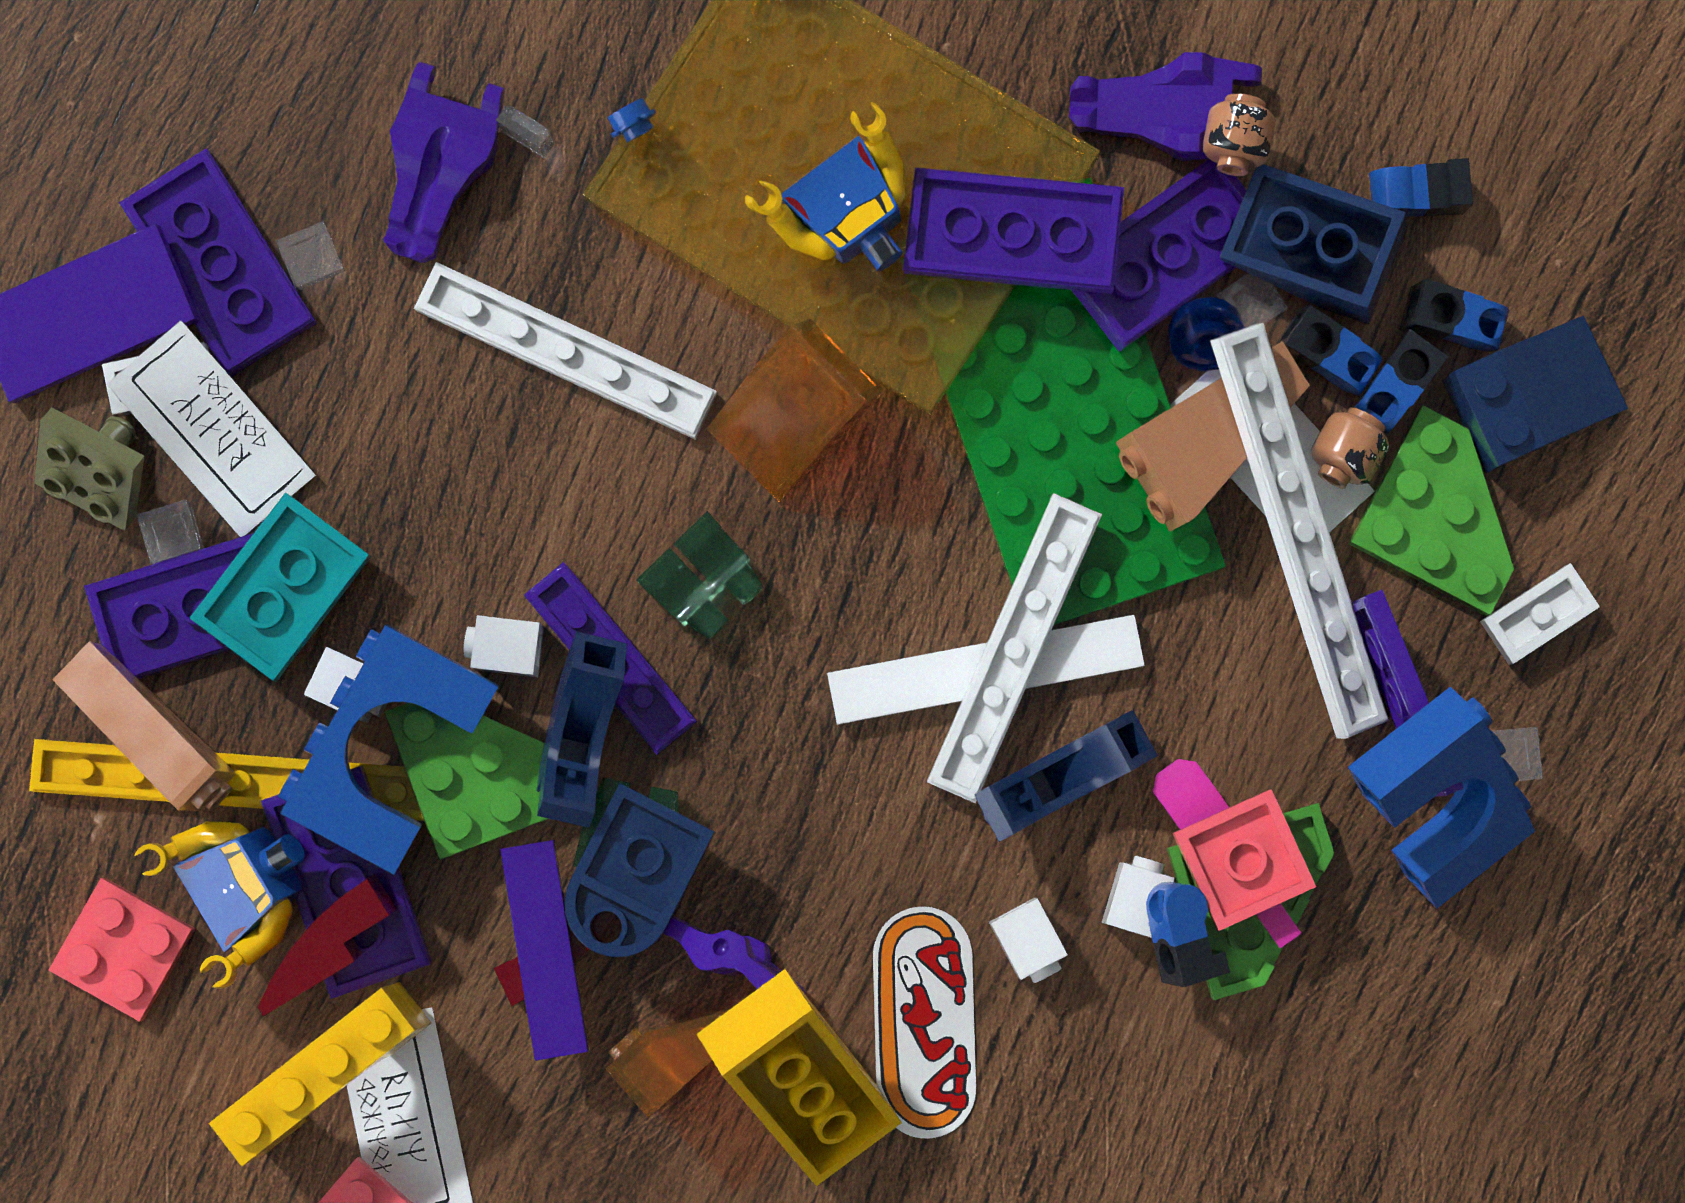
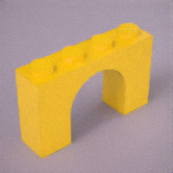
(319, 1072)

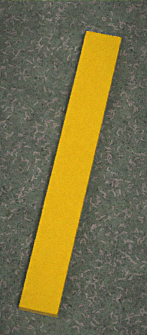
(107, 772)

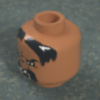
(1239, 134)
(1350, 448)

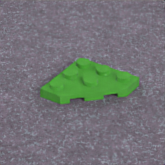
(1438, 516)
(467, 782)
(1247, 943)

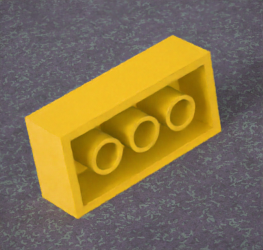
(799, 1077)

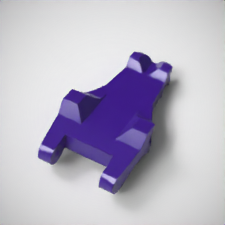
(1162, 106)
(437, 156)
(726, 952)

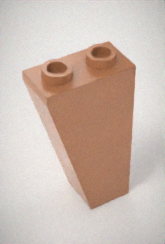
(1194, 447)
(145, 730)

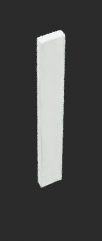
(1299, 530)

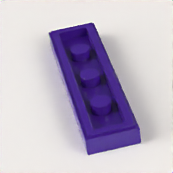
(643, 695)
(544, 950)

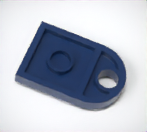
(635, 869)

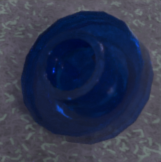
(1196, 326)

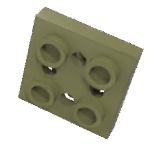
(90, 466)

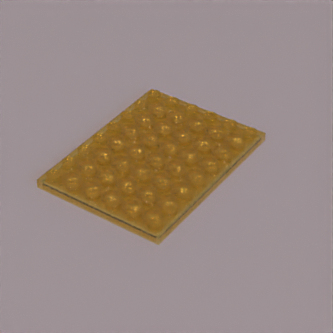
(769, 99)

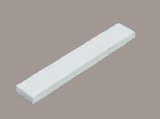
(565, 350)
(1014, 647)
(946, 674)

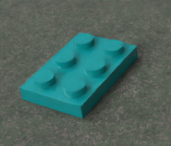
(280, 587)

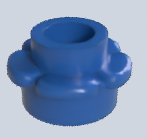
(632, 120)

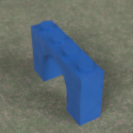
(1423, 757)
(326, 792)

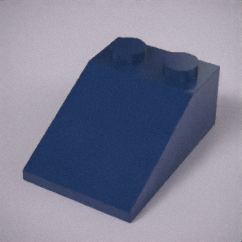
(1315, 241)
(1534, 393)

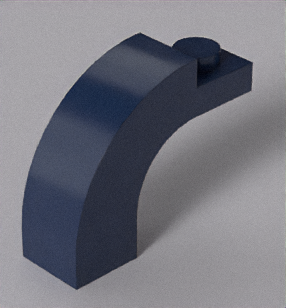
(578, 728)
(1065, 775)

